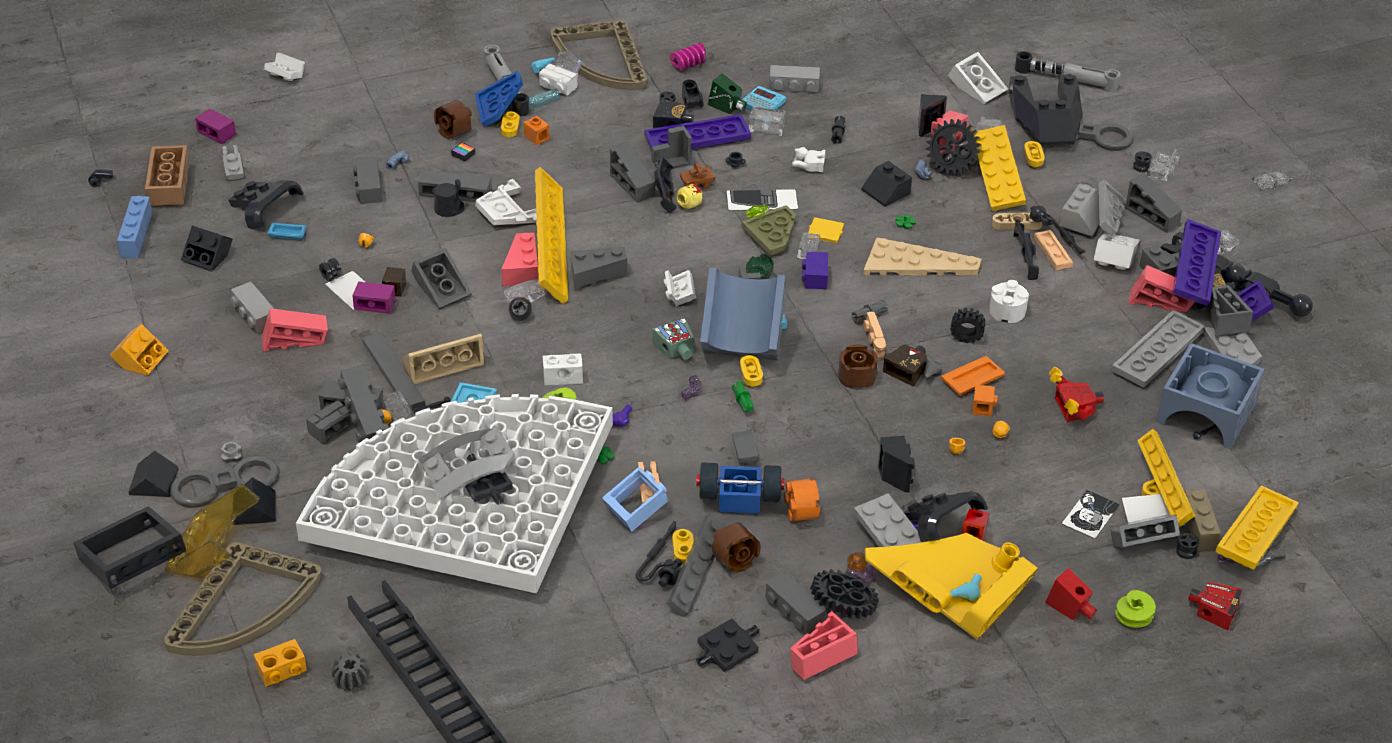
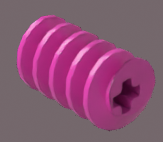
(688, 56)

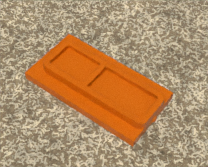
(977, 372)

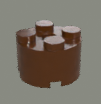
(453, 119)
(857, 366)
(735, 547)

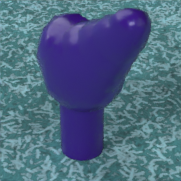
(621, 418)

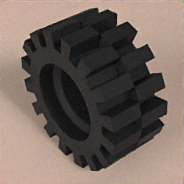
(968, 333)

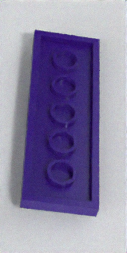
(705, 132)
(1197, 262)

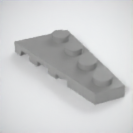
(1110, 207)

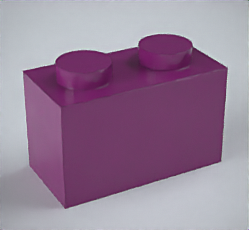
(215, 126)
(374, 297)

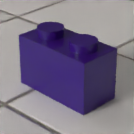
(815, 270)

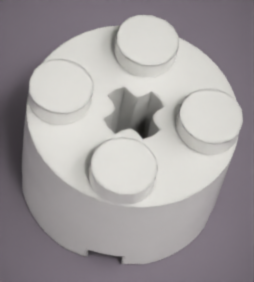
(1008, 301)

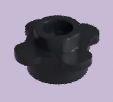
(735, 159)

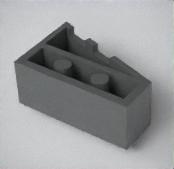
(630, 172)
(1152, 204)
(597, 265)
(1229, 311)

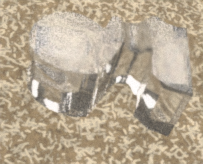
(1227, 241)

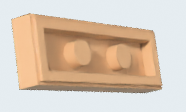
(1053, 250)

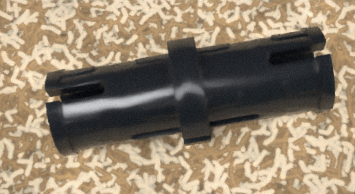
(838, 129)

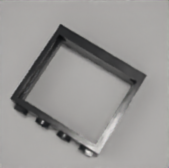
(136, 562)

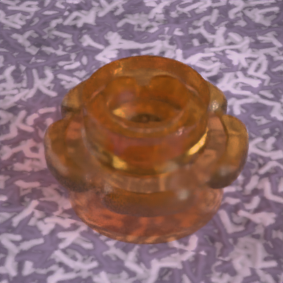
(860, 565)

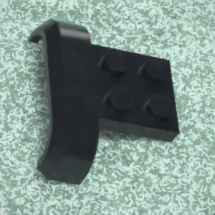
(259, 195)
(934, 508)

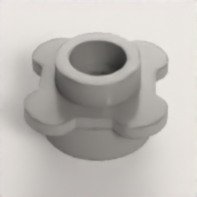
(231, 451)

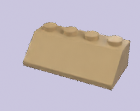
(444, 359)

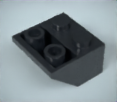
(206, 248)
(895, 462)

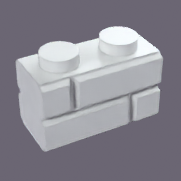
(559, 78)

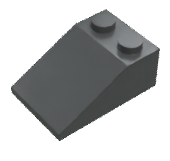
(440, 278)

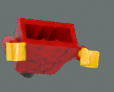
(1074, 399)

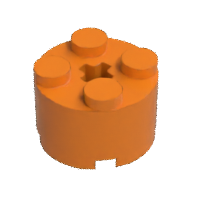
(802, 499)

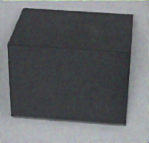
(930, 110)
(153, 476)
(263, 510)

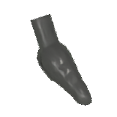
(932, 367)
(1270, 554)

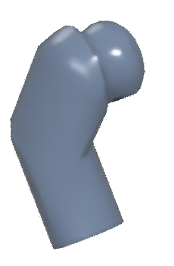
(401, 155)
(922, 171)

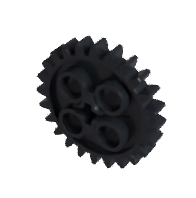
(949, 132)
(844, 593)

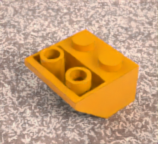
(139, 351)

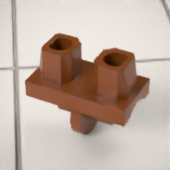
(697, 176)

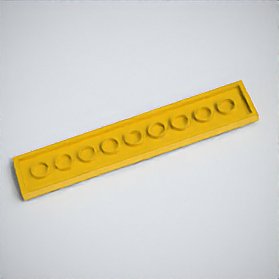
(551, 236)

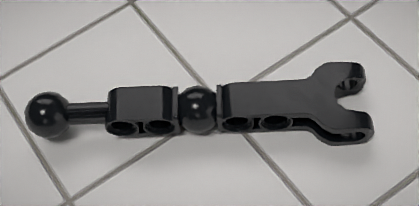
(1299, 305)

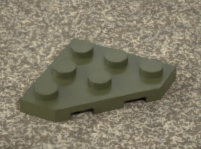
(771, 229)

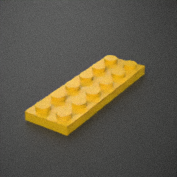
(999, 169)
(1257, 527)

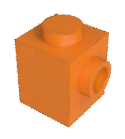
(536, 130)
(984, 400)

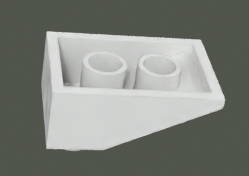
(977, 79)
(1116, 250)

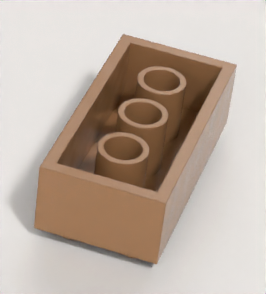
(167, 175)

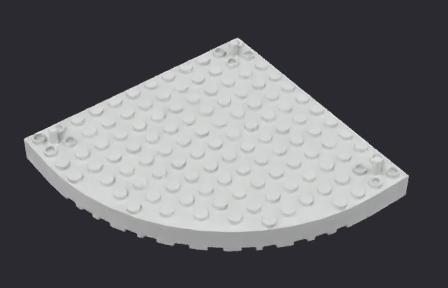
(387, 509)

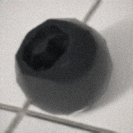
(520, 308)

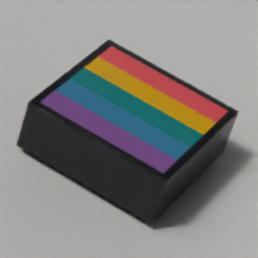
(463, 151)

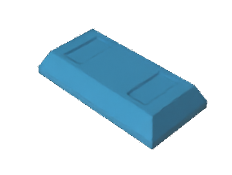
(287, 231)

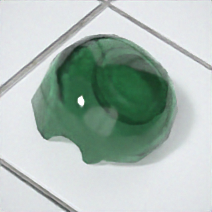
(762, 264)

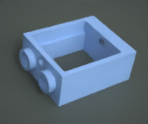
(626, 488)

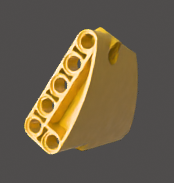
(939, 566)

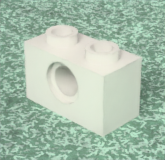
(562, 369)

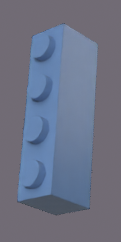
(134, 227)

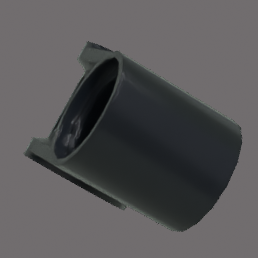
(691, 94)

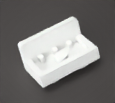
(285, 66)
(680, 287)

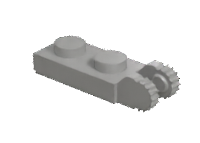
(232, 164)

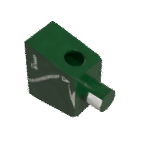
(726, 95)

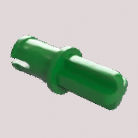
(743, 396)

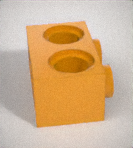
(280, 662)

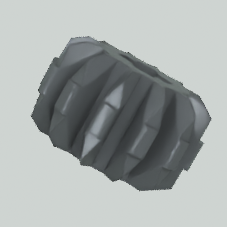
(350, 671)

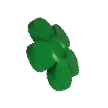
(905, 221)
(605, 455)

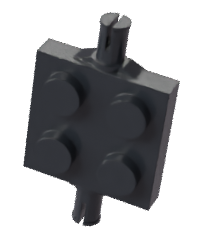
(489, 485)
(727, 645)

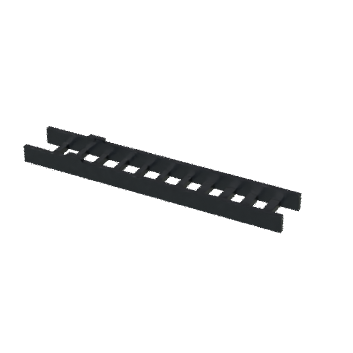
(435, 716)

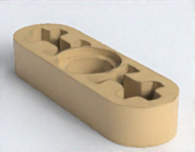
(1006, 221)

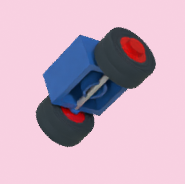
(740, 486)

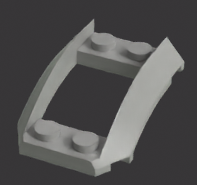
(446, 481)

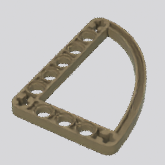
(625, 44)
(307, 573)

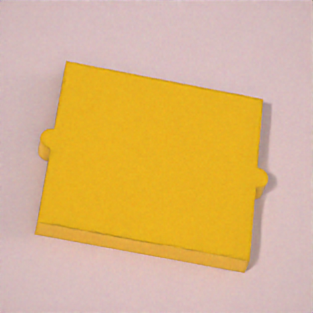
(827, 229)

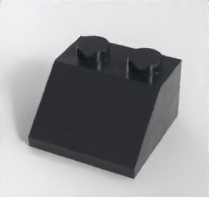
(887, 184)

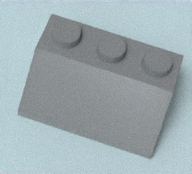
(1081, 211)

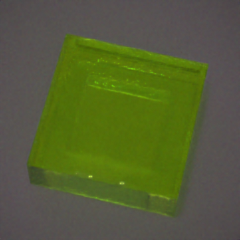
(757, 210)

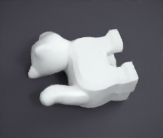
(812, 159)

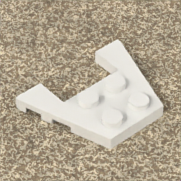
(501, 209)

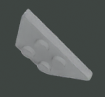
(1234, 345)

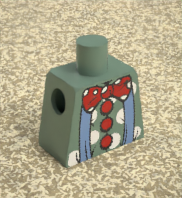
(674, 339)

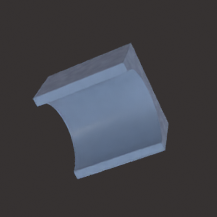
(743, 315)
(1214, 387)

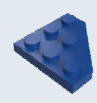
(497, 97)

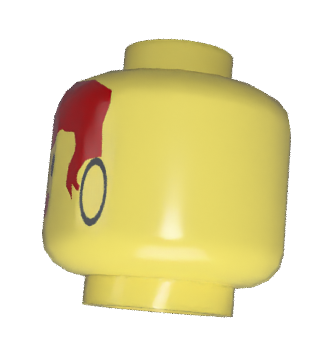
(689, 196)

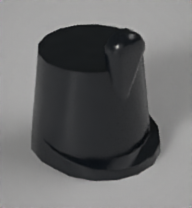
(447, 199)

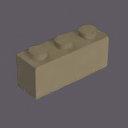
(1204, 523)

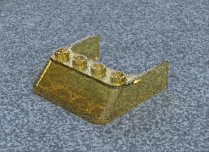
(208, 531)

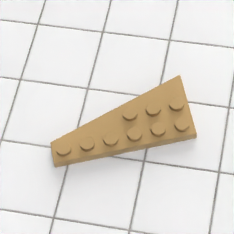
(917, 260)

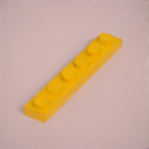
(1166, 477)

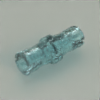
(544, 97)

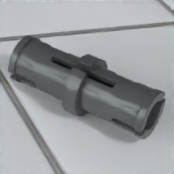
(877, 307)

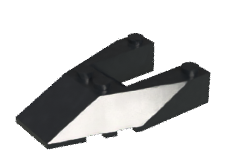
(1048, 120)

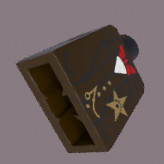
(906, 364)

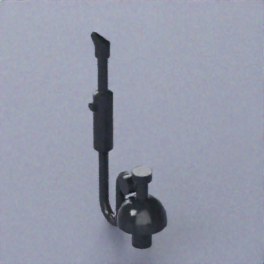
(1039, 214)
(668, 572)

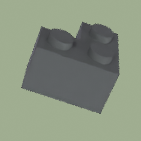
(1158, 259)

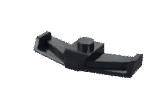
(664, 185)
(1028, 250)

